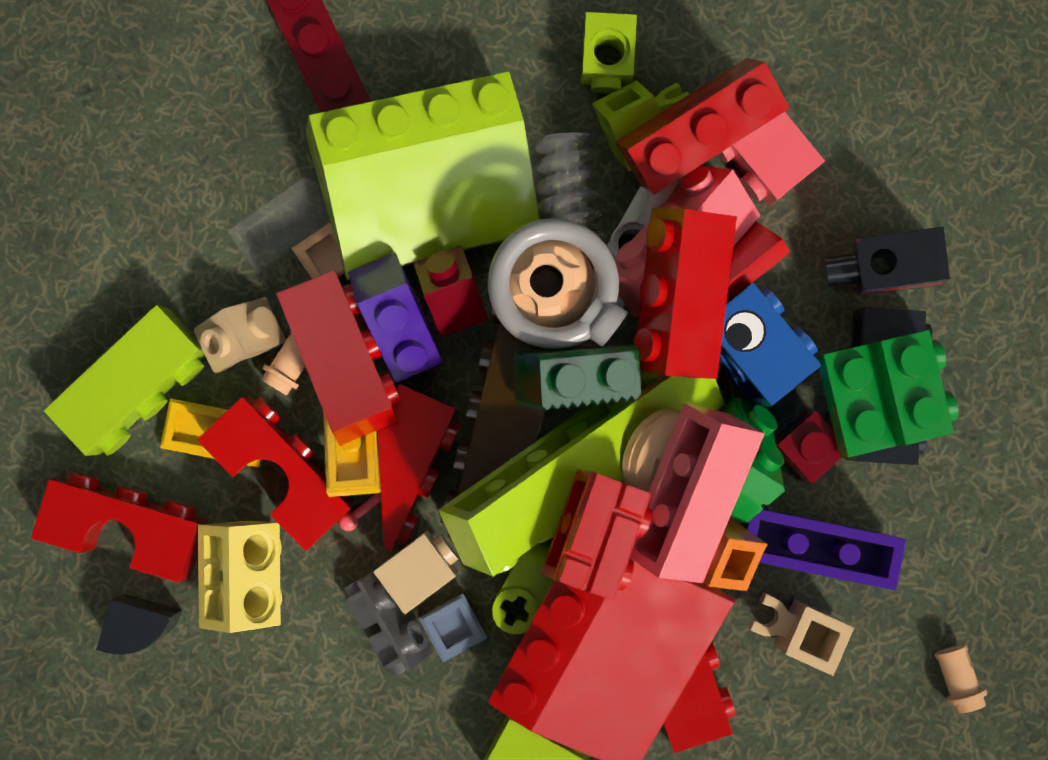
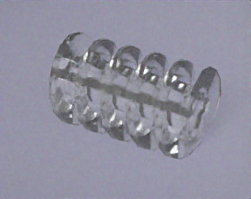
(567, 178)

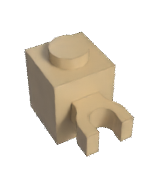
(418, 570)
(805, 633)

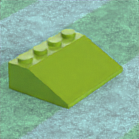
(424, 171)

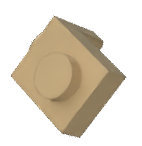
(239, 334)

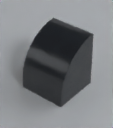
(135, 624)

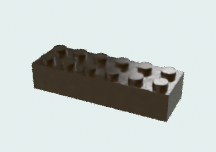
(501, 423)

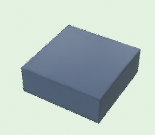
(453, 627)

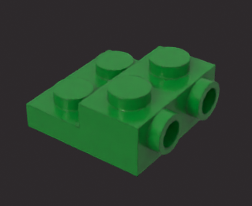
(887, 394)

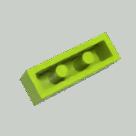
(127, 383)

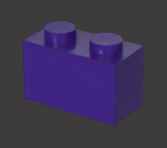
(394, 317)

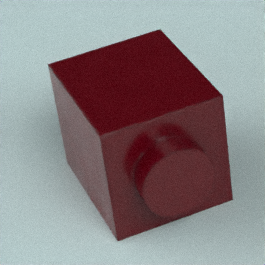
(450, 291)
(808, 446)

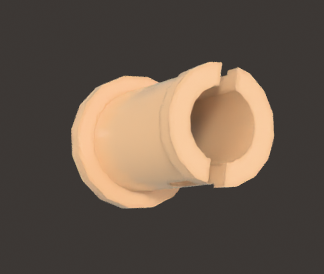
(285, 367)
(961, 679)

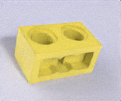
(239, 575)

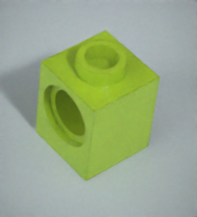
(612, 31)

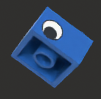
(762, 349)

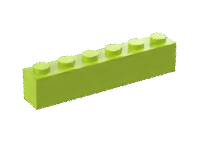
(527, 494)

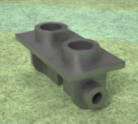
(401, 640)

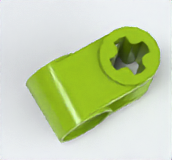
(527, 582)

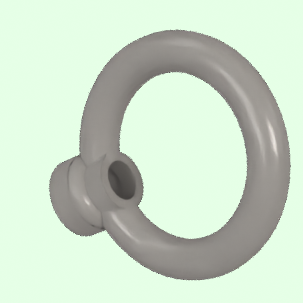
(599, 319)

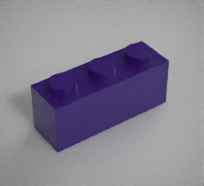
(829, 548)

